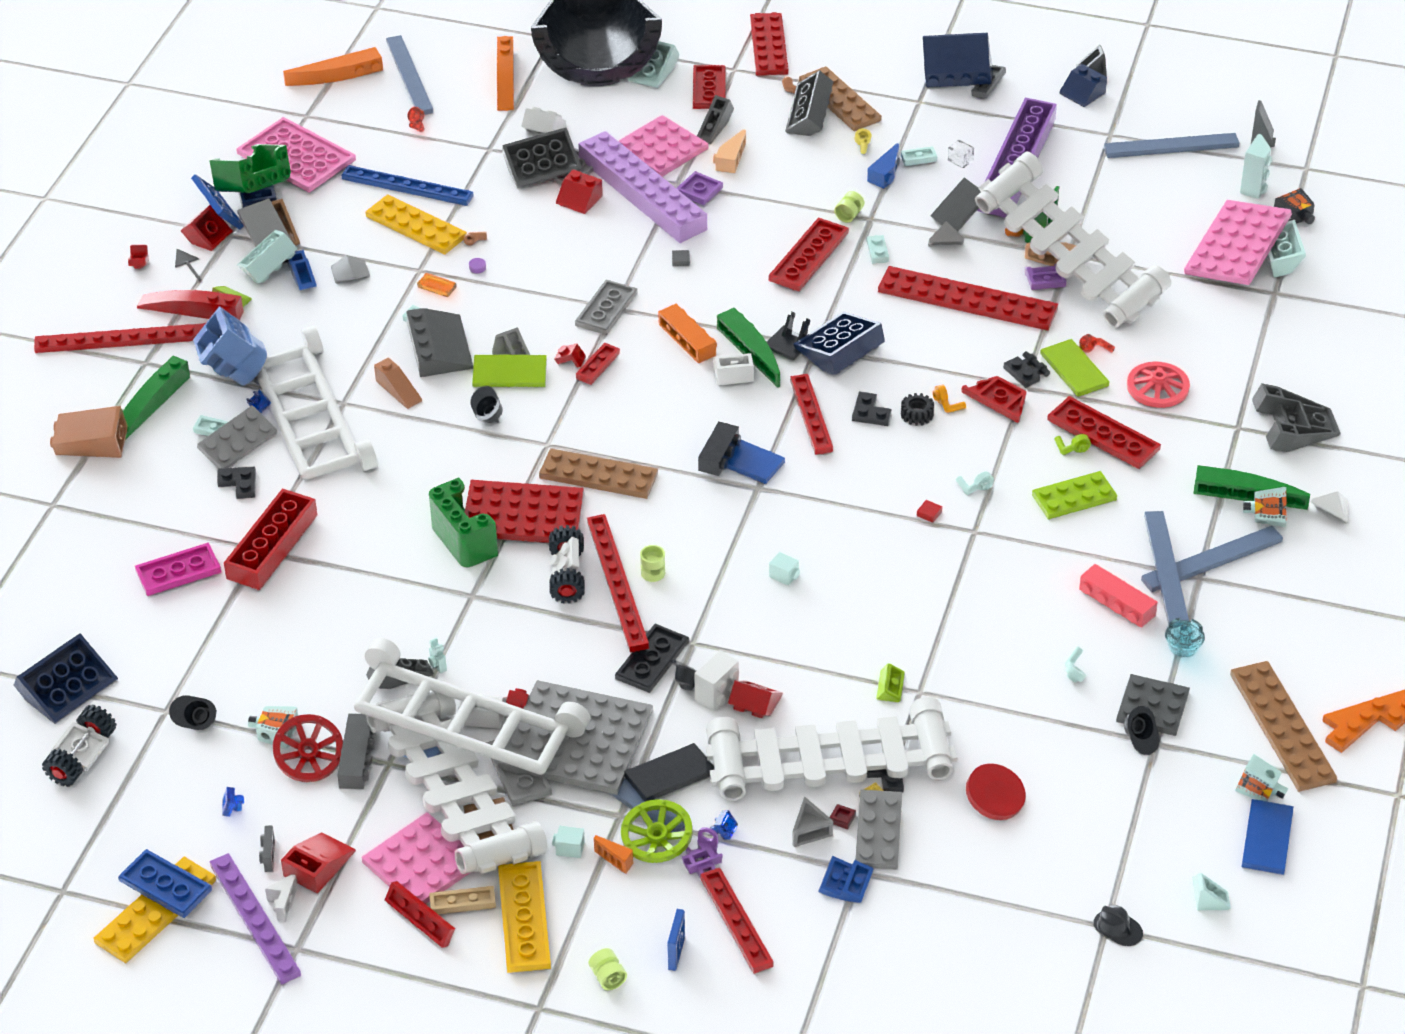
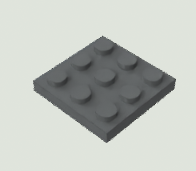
(1161, 697)

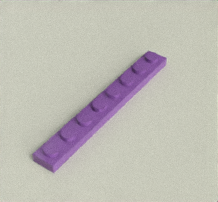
(255, 918)

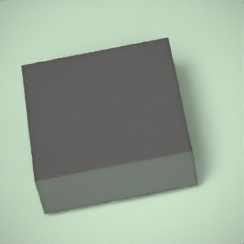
(680, 258)

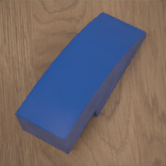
(301, 271)

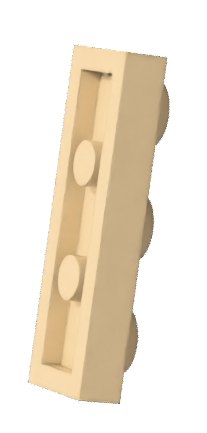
(463, 900)

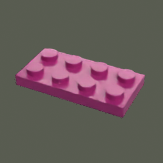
(177, 569)

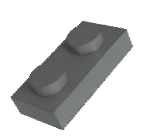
(267, 841)

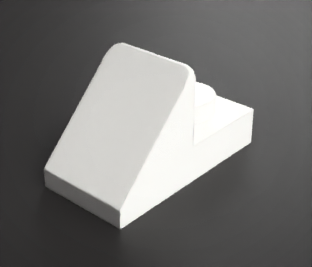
(282, 895)

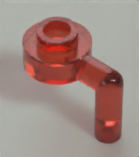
(416, 116)
(1088, 343)

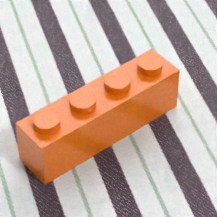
(687, 333)

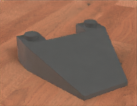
(1297, 419)

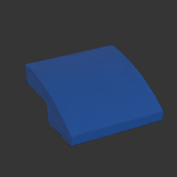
(845, 880)

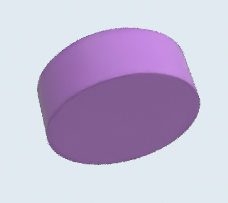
(477, 265)

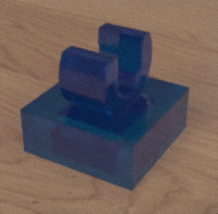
(259, 401)
(231, 801)
(725, 824)

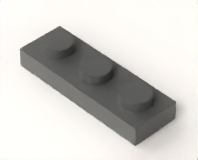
(985, 90)

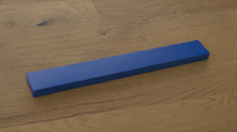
(407, 185)

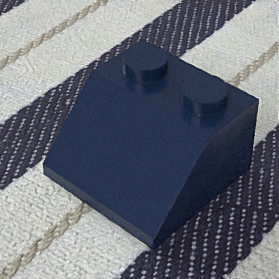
(1084, 85)

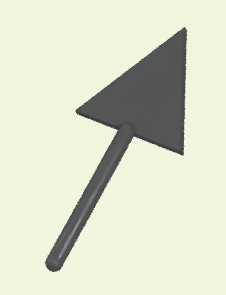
(185, 258)

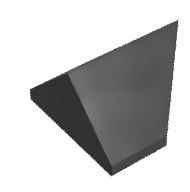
(1095, 60)

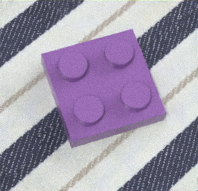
(700, 187)

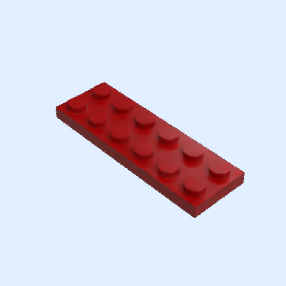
(769, 44)
(808, 254)
(1104, 432)

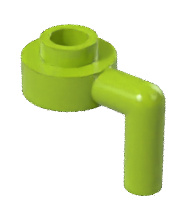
(1079, 444)

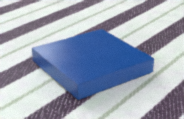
(676, 939)

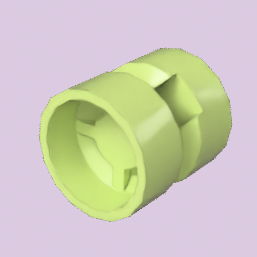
(849, 206)
(652, 563)
(607, 969)

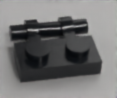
(1022, 371)

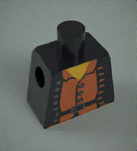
(1300, 204)

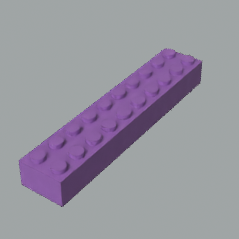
(1026, 134)

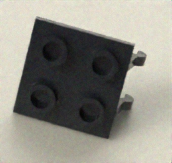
(785, 337)

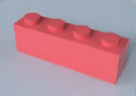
(1118, 595)

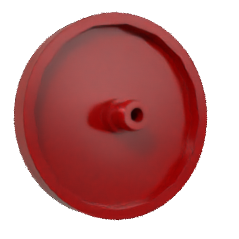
(995, 791)

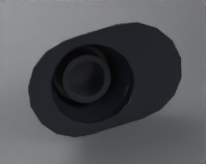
(486, 405)
(684, 675)
(192, 712)
(1142, 730)
(1118, 925)

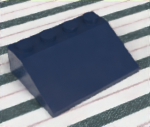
(957, 59)
(841, 342)
(65, 679)

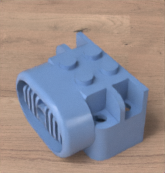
(230, 348)

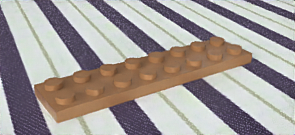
(1283, 726)

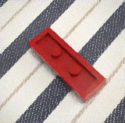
(597, 363)

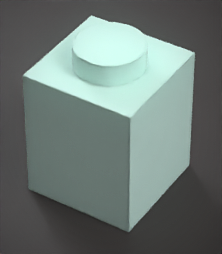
(784, 568)
(569, 841)

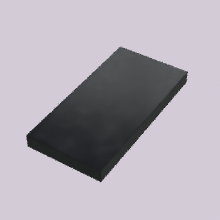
(646, 667)
(669, 772)

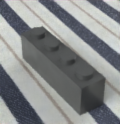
(355, 753)

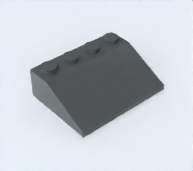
(541, 157)
(438, 341)

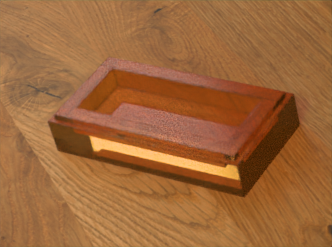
(436, 285)

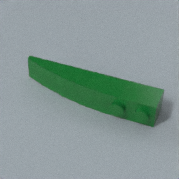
(749, 341)
(155, 392)
(1243, 485)

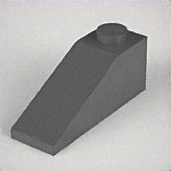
(715, 119)
(1262, 125)

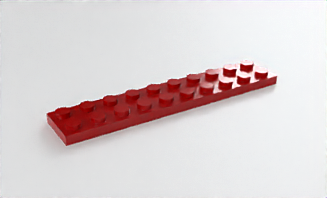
(968, 298)

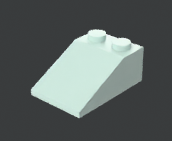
(658, 66)

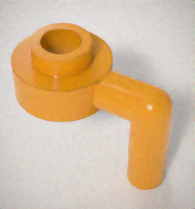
(941, 396)

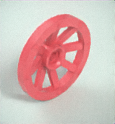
(1158, 381)

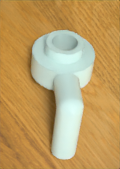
(982, 482)
(1074, 673)

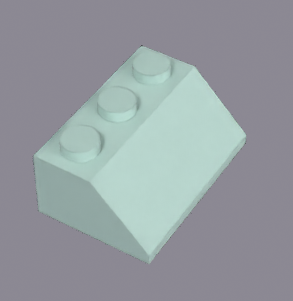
(1255, 168)
(1286, 251)
(267, 256)

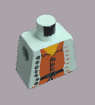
(1268, 507)
(271, 720)
(1260, 780)

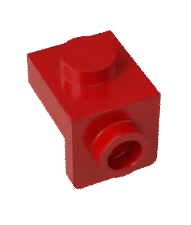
(138, 256)
(570, 353)
(517, 698)

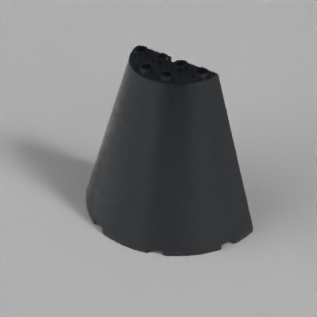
(596, 39)

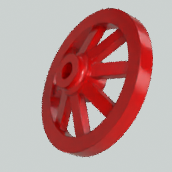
(307, 744)

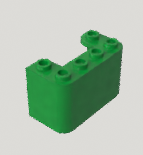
(262, 169)
(466, 538)

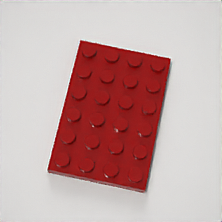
(525, 509)

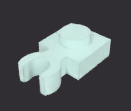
(437, 658)

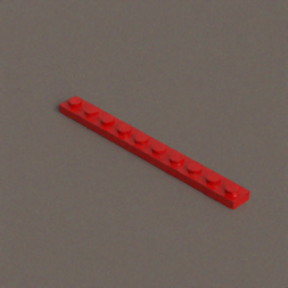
(116, 338)
(617, 583)

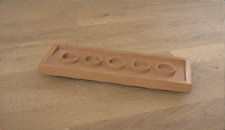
(847, 103)
(598, 473)

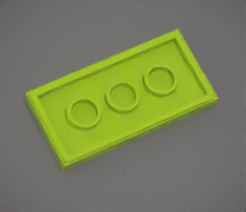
(1074, 367)
(509, 370)

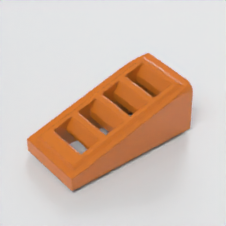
(614, 853)

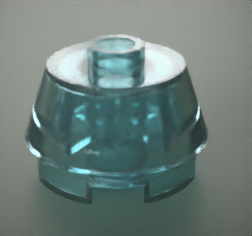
(1184, 637)

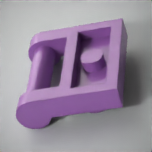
(1044, 277)

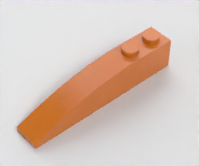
(336, 68)
(505, 73)

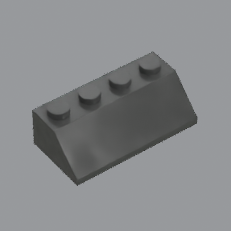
(809, 105)

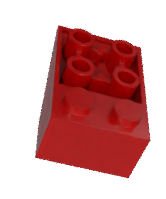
(316, 860)

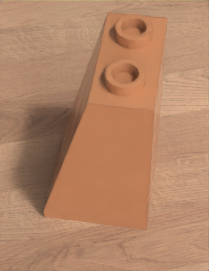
(90, 433)

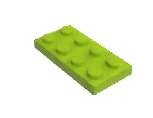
(1074, 495)

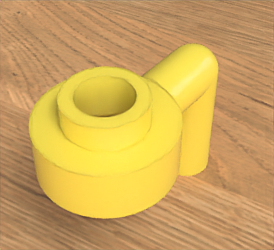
(863, 138)

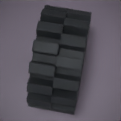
(911, 402)

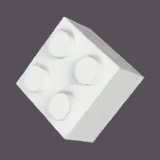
(716, 680)

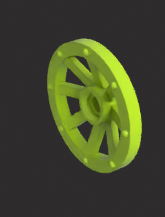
(657, 832)

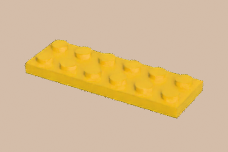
(416, 224)
(524, 917)
(143, 920)

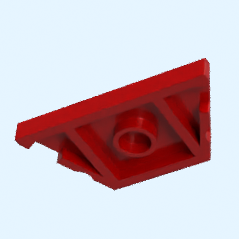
(999, 396)

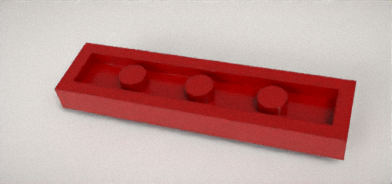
(419, 914)

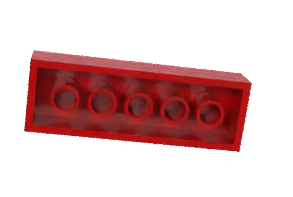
(270, 539)

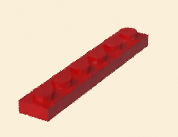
(811, 414)
(737, 920)

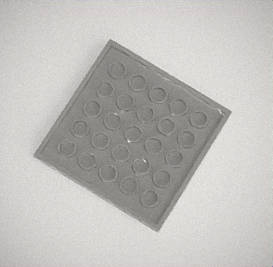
(597, 756)

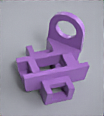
(706, 848)

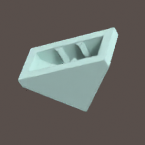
(1209, 894)

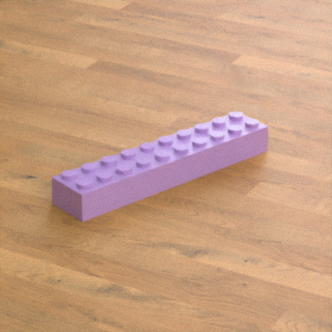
(643, 187)

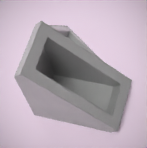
(946, 236)
(811, 824)

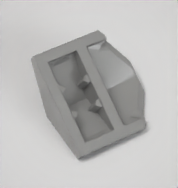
(349, 269)
(510, 343)

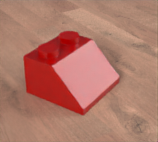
(579, 191)
(206, 229)
(754, 698)

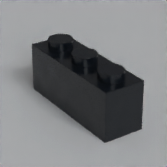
(719, 448)

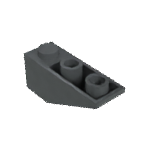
(416, 665)

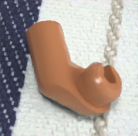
(787, 83)
(473, 237)

